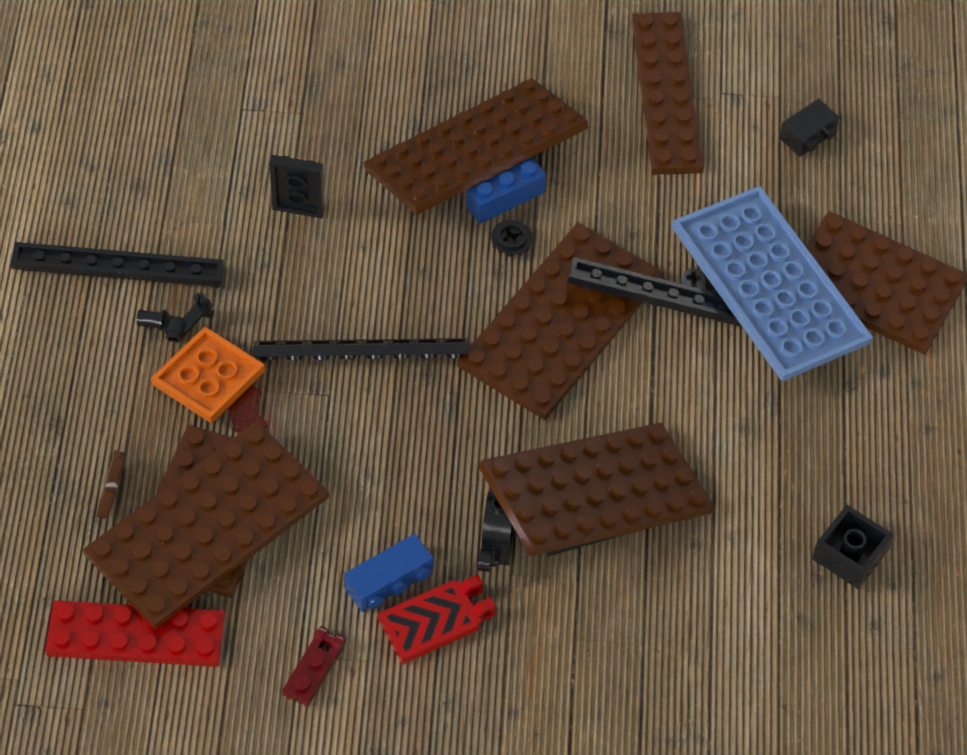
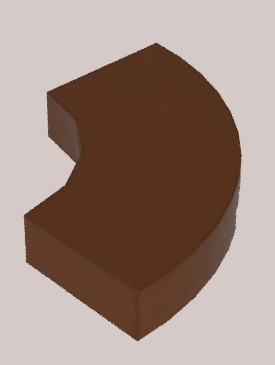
(110, 484)

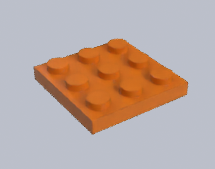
(208, 374)

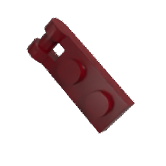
(313, 667)

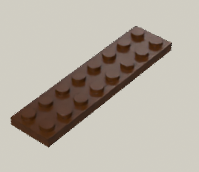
(666, 93)

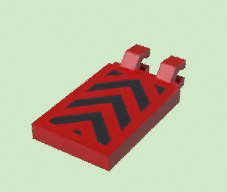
(435, 618)

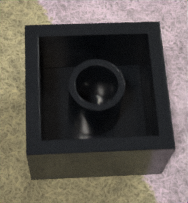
(852, 546)

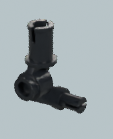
(175, 326)

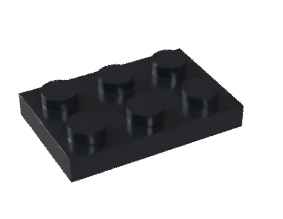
(297, 186)

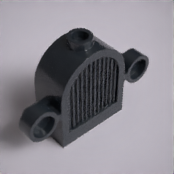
(496, 536)

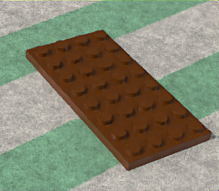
(475, 145)
(554, 327)
(595, 488)
(205, 524)

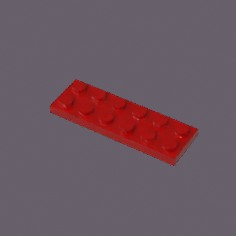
(122, 634)

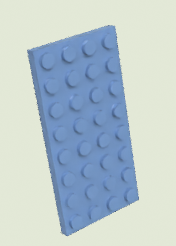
(771, 283)

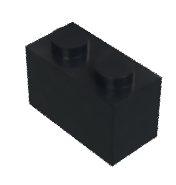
(809, 127)

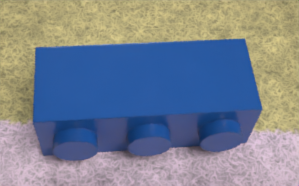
(506, 190)
(388, 573)

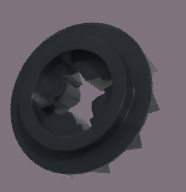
(515, 230)

